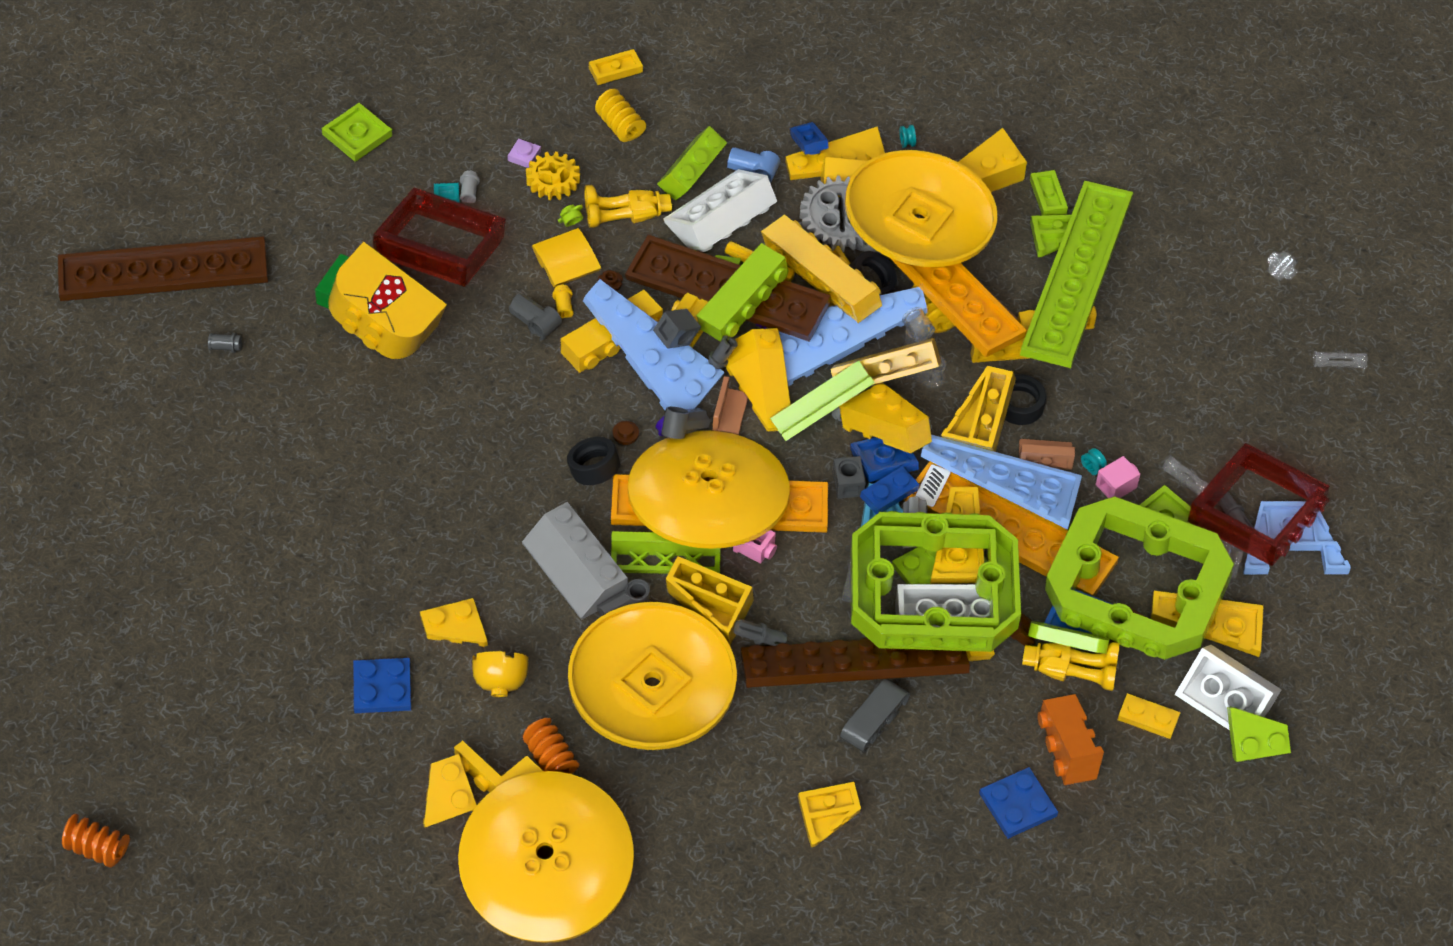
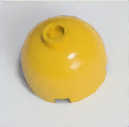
(499, 671)

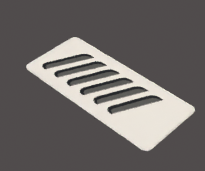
(932, 484)

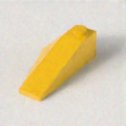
(761, 372)

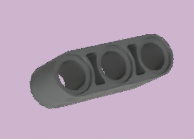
(874, 714)

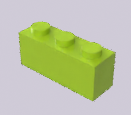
(692, 163)

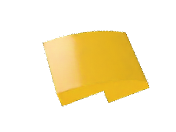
(566, 257)

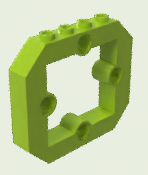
(1136, 630)
(917, 631)

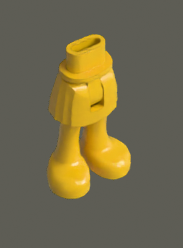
(637, 205)
(1057, 659)

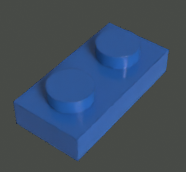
(809, 138)
(889, 490)

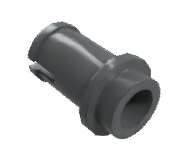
(225, 342)
(719, 357)

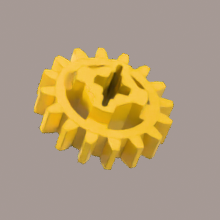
(553, 175)

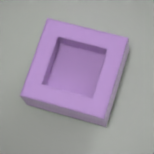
(523, 153)

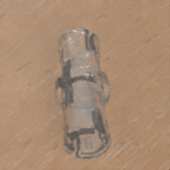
(1357, 360)
(1182, 474)

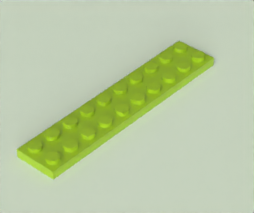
(1076, 274)

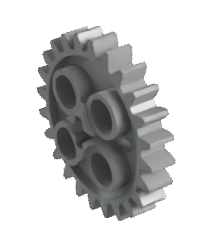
(816, 214)

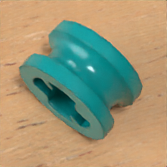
(907, 136)
(1093, 461)

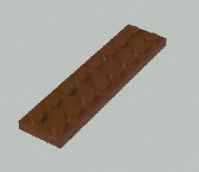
(162, 268)
(684, 270)
(843, 662)

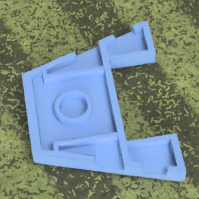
(1275, 516)

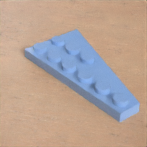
(676, 374)

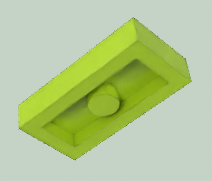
(1048, 193)

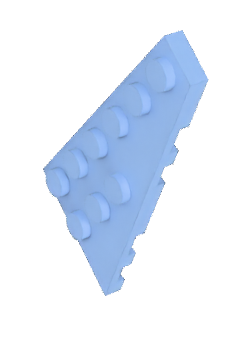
(842, 335)
(1028, 484)

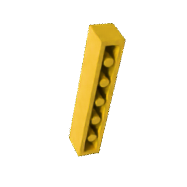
(823, 268)

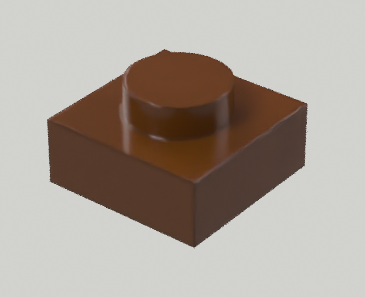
(1021, 633)

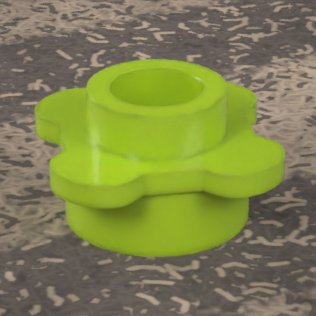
(571, 215)

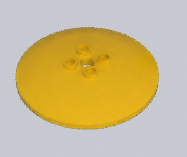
(905, 183)
(731, 509)
(659, 643)
(554, 895)

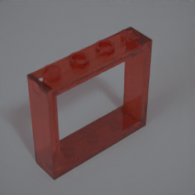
(430, 259)
(1239, 534)

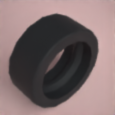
(881, 266)
(1026, 416)
(589, 449)

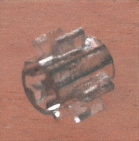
(1282, 265)

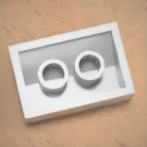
(1221, 682)

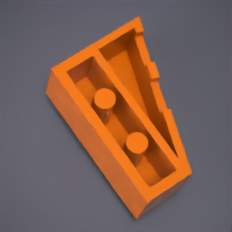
(1070, 740)

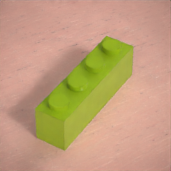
(743, 293)

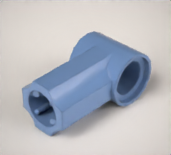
(763, 163)

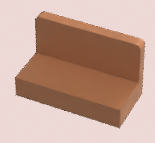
(729, 409)
(1048, 453)

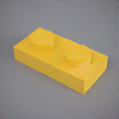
(615, 67)
(1148, 716)

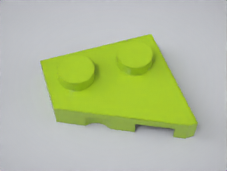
(1048, 232)
(1256, 736)

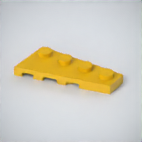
(858, 146)
(959, 564)
(1233, 625)

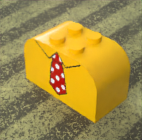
(383, 304)

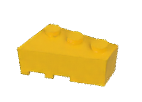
(997, 162)
(984, 410)
(888, 417)
(710, 595)

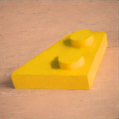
(454, 623)
(447, 791)
(828, 810)

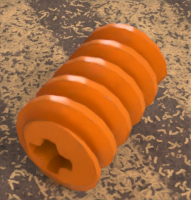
(549, 747)
(92, 843)

